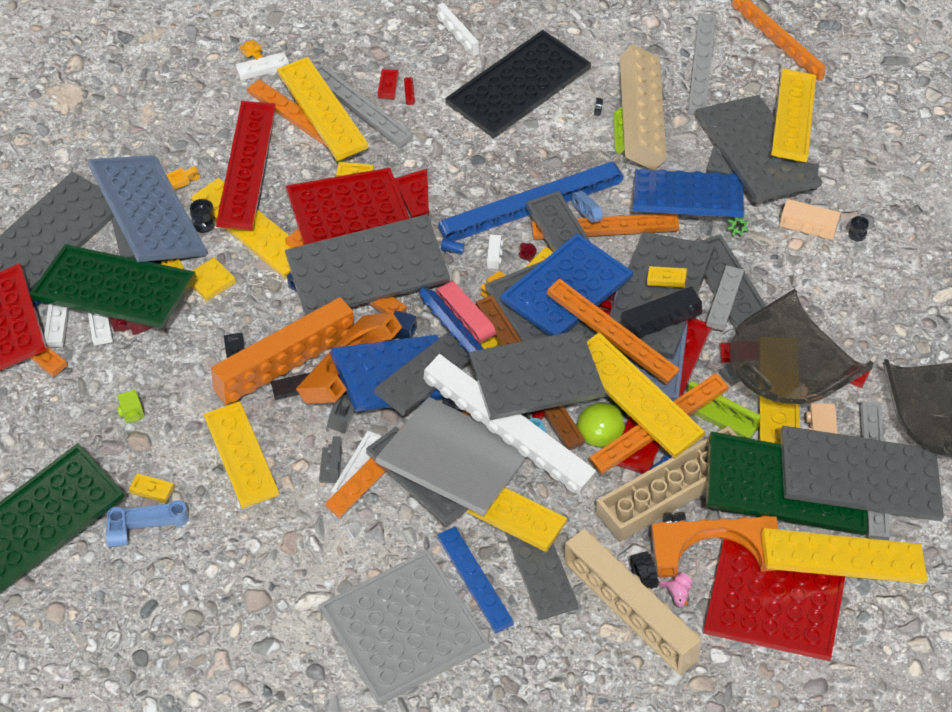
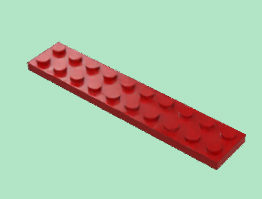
(246, 166)
(695, 341)

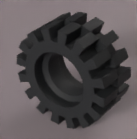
(644, 568)

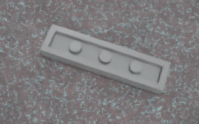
(725, 298)

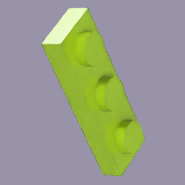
(619, 131)

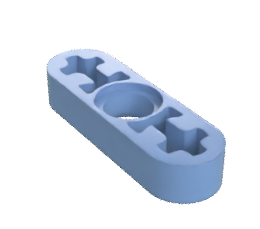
(587, 206)

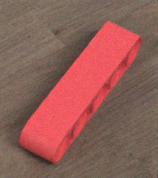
(466, 311)

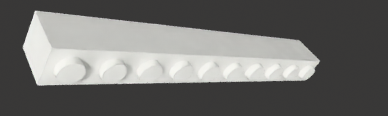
(514, 429)

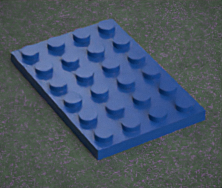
(688, 193)
(578, 265)
(369, 364)

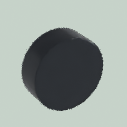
(598, 106)

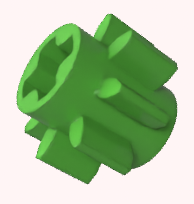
(742, 227)

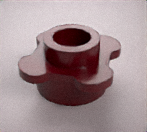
(527, 251)

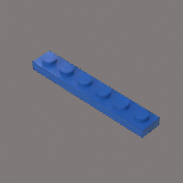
(450, 320)
(475, 580)

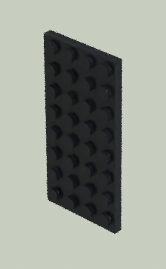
(518, 83)

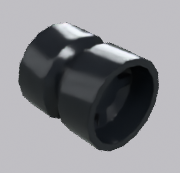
(202, 215)

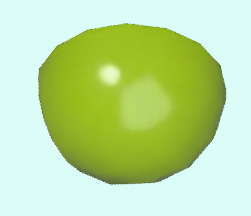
(600, 424)

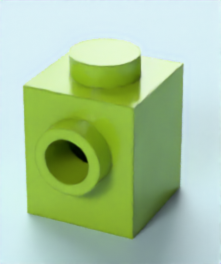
(130, 406)

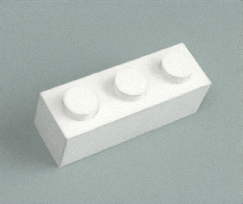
(494, 252)

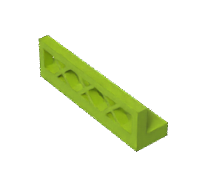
(723, 416)

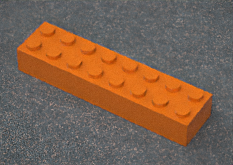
(281, 351)

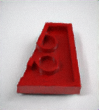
(414, 192)

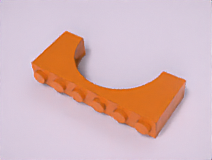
(323, 382)
(673, 539)

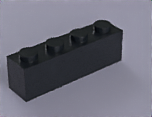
(662, 312)

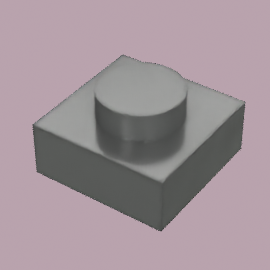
(729, 374)

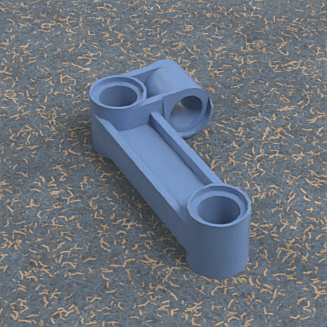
(142, 517)

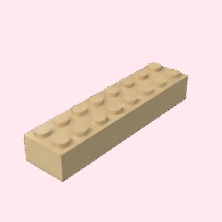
(642, 107)
(657, 491)
(633, 601)

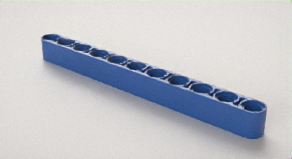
(515, 208)

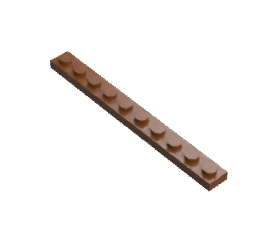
(505, 334)

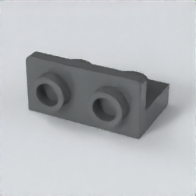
(331, 461)

